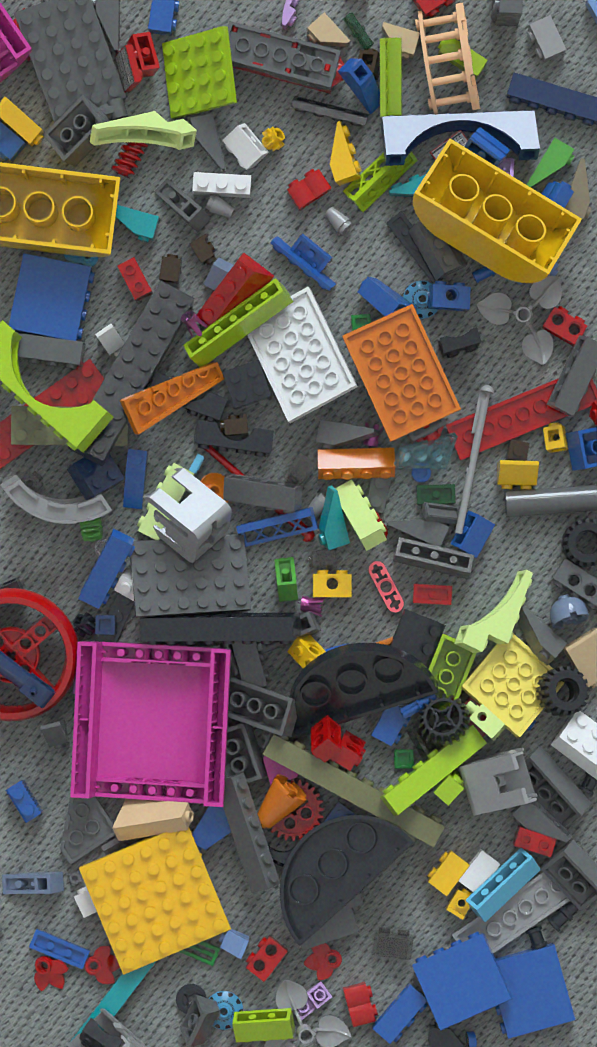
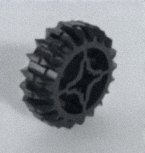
(452, 706)

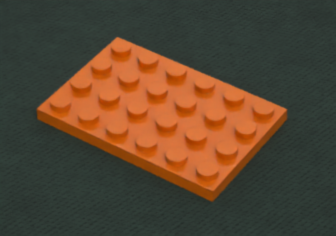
(401, 372)

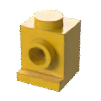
(549, 433)
(454, 908)

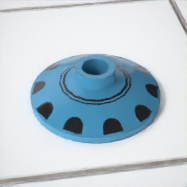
(413, 293)
(229, 1001)

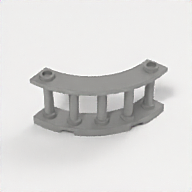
(53, 509)

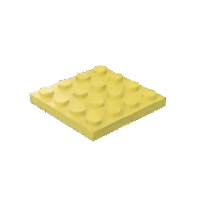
(508, 684)

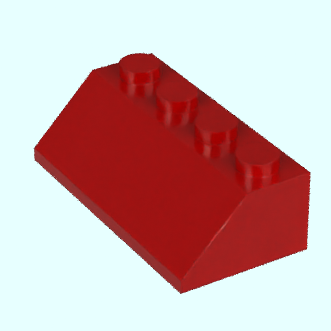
(238, 285)

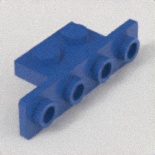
(308, 257)

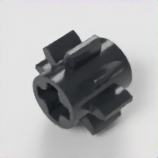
(84, 624)

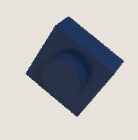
(105, 624)

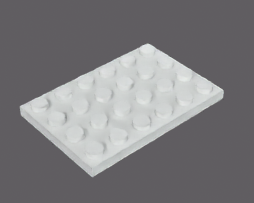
(301, 357)

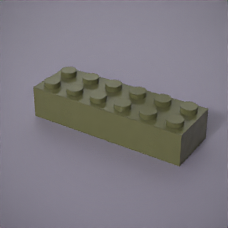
(29, 430)

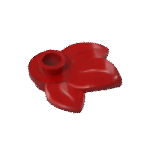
(319, 961)
(106, 965)
(51, 975)

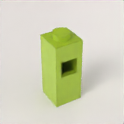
(453, 45)

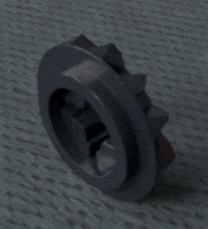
(188, 989)

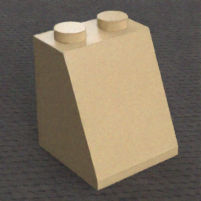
(583, 656)

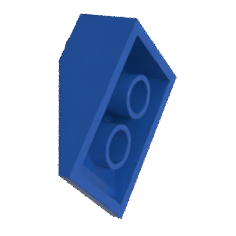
(582, 448)

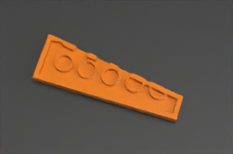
(161, 400)

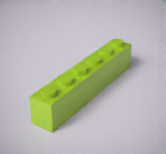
(238, 323)
(431, 771)

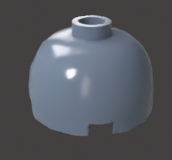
(568, 611)

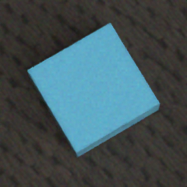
(197, 463)

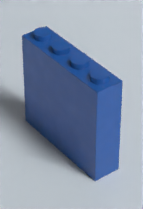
(51, 298)
(461, 980)
(537, 992)

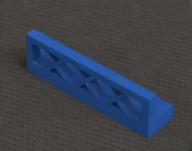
(278, 519)

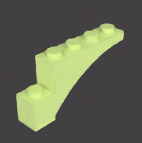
(145, 129)
(500, 621)

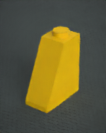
(20, 123)

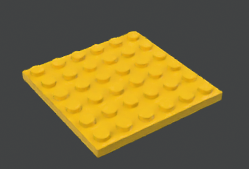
(154, 898)

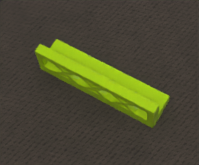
(390, 76)
(382, 179)

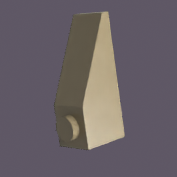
(580, 199)

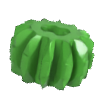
(92, 530)

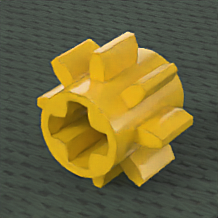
(273, 138)

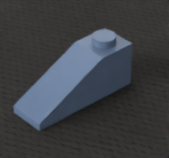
(33, 883)

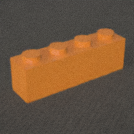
(356, 463)

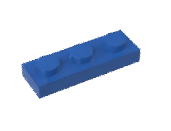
(59, 948)

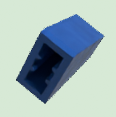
(382, 296)
(211, 828)

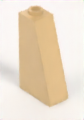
(150, 818)

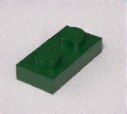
(436, 494)

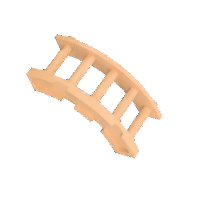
(464, 54)

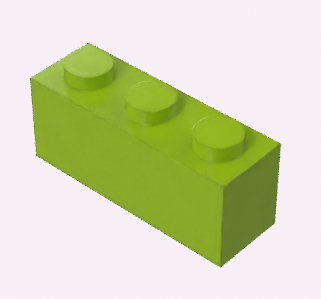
(449, 787)
(263, 1025)

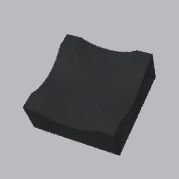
(453, 345)
(94, 1036)

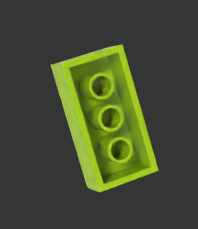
(450, 667)

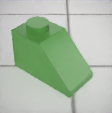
(286, 579)

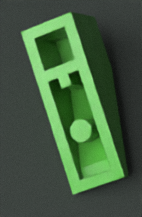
(553, 161)

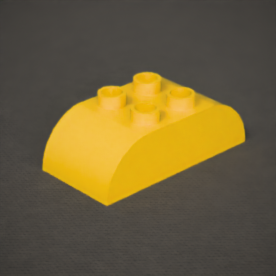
(57, 210)
(492, 216)

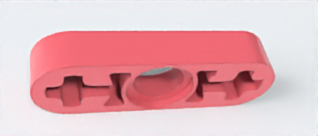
(375, 576)

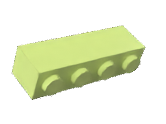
(170, 487)
(360, 516)

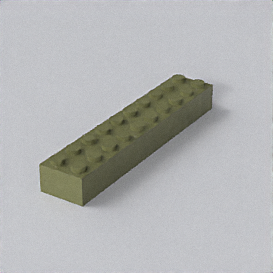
(351, 788)

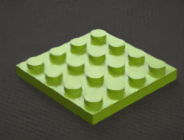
(199, 72)

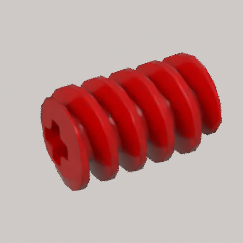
(128, 158)

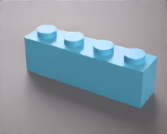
(503, 884)

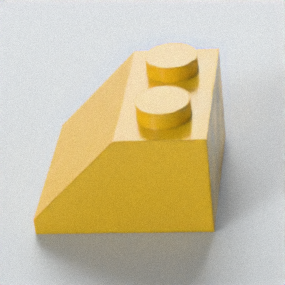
(517, 473)

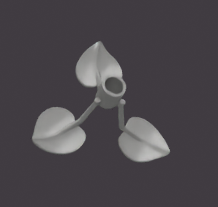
(547, 294)
(331, 1029)

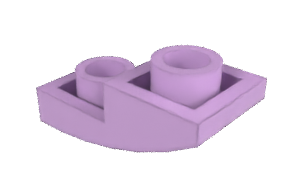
(289, 13)
(316, 997)

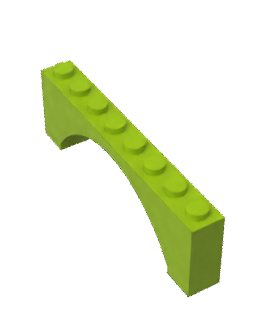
(76, 424)

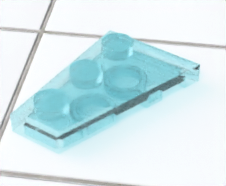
(427, 453)

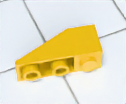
(342, 160)

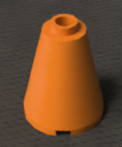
(280, 801)

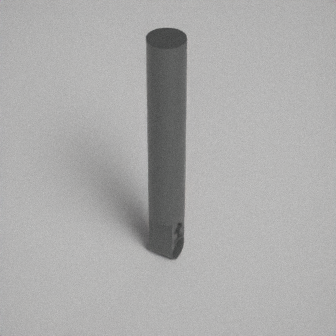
(550, 500)

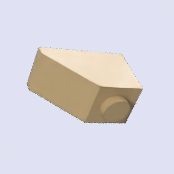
(326, 33)
(409, 38)

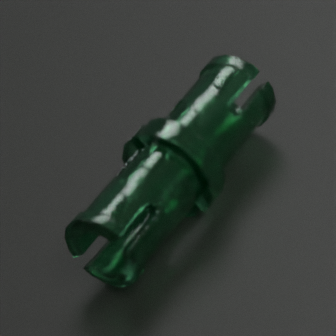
(351, 20)

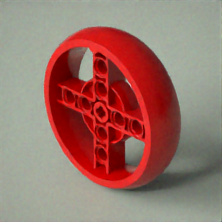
(52, 619)

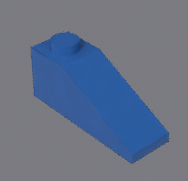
(135, 478)

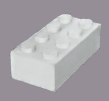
(579, 742)

